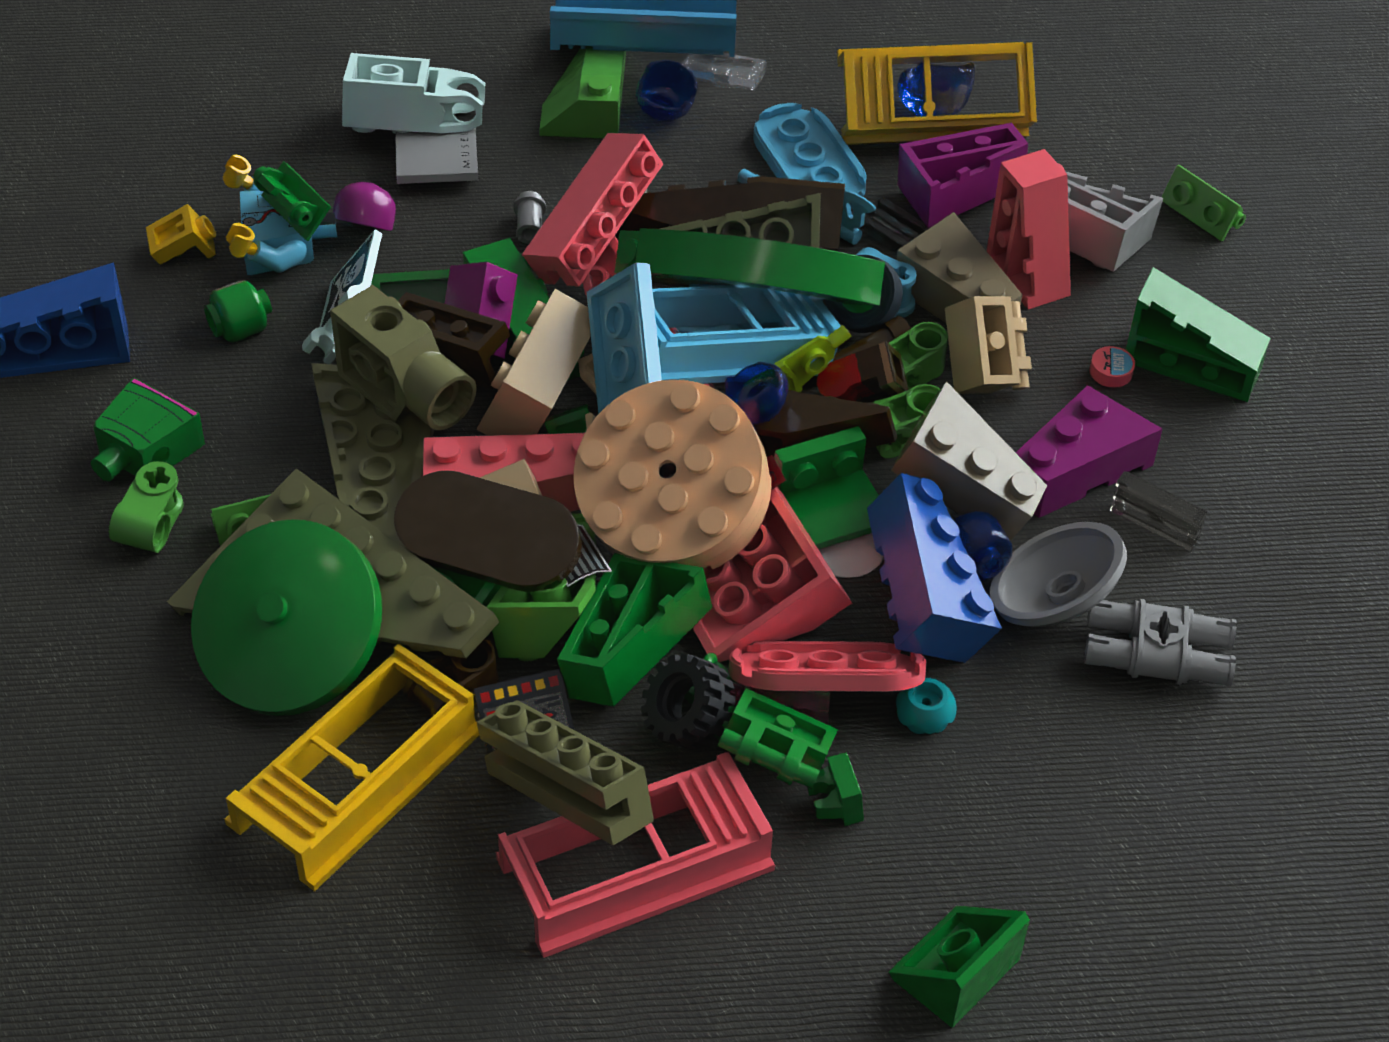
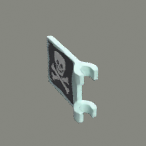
(348, 282)

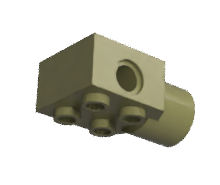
(397, 361)

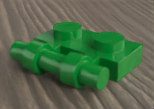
(777, 739)

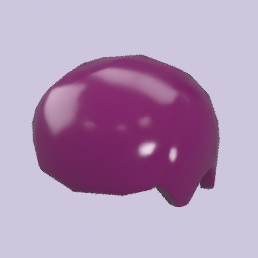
(365, 205)

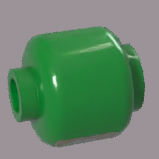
(237, 311)

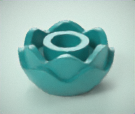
(930, 717)

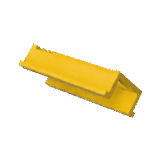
(871, 92)
(330, 834)

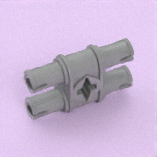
(1161, 642)

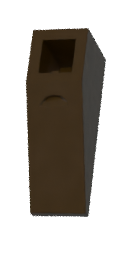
(815, 416)

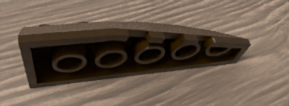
(687, 205)

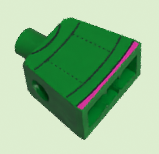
(144, 429)

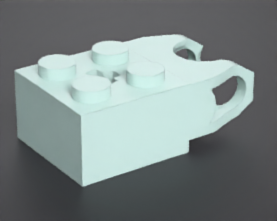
(407, 96)

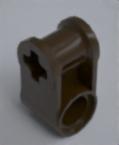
(461, 672)

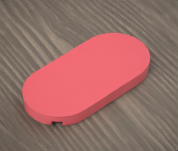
(826, 666)

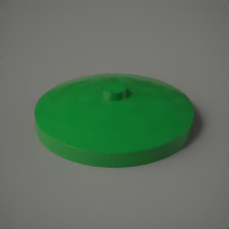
(286, 617)

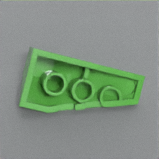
(586, 96)
(537, 620)

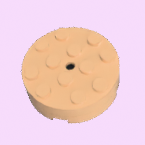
(673, 475)

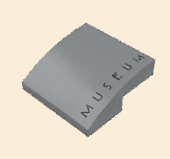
(436, 157)

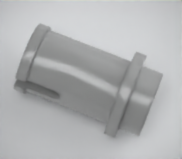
(529, 211)

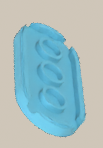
(806, 147)

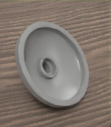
(1059, 574)

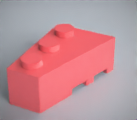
(1032, 228)

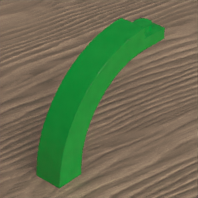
(753, 264)

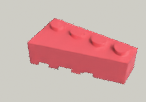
(547, 455)

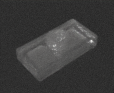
(727, 71)

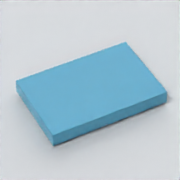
(623, 333)

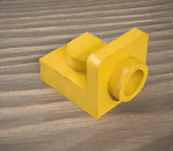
(180, 232)

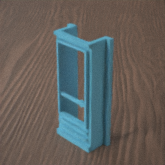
(722, 354)

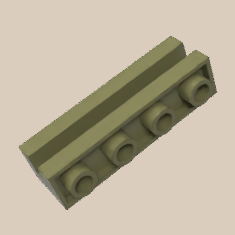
(567, 772)

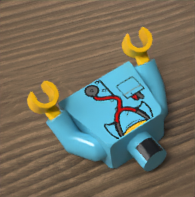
(263, 234)

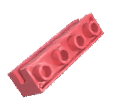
(593, 209)

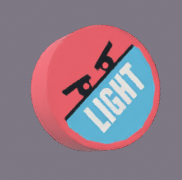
(1112, 366)

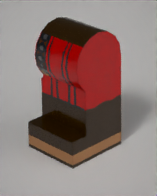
(864, 374)

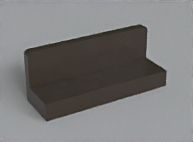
(461, 335)

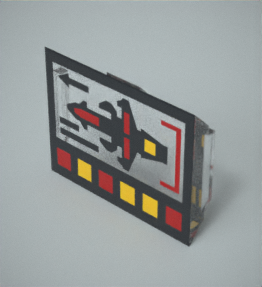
(540, 691)

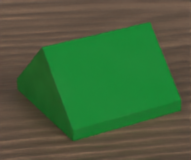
(962, 959)

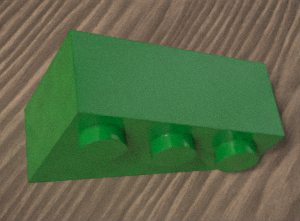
(1194, 339)
(630, 626)

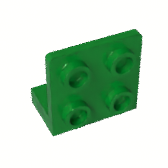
(828, 486)

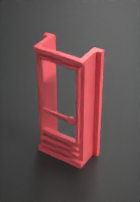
(734, 853)

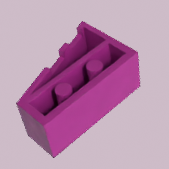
(956, 169)
(1088, 446)

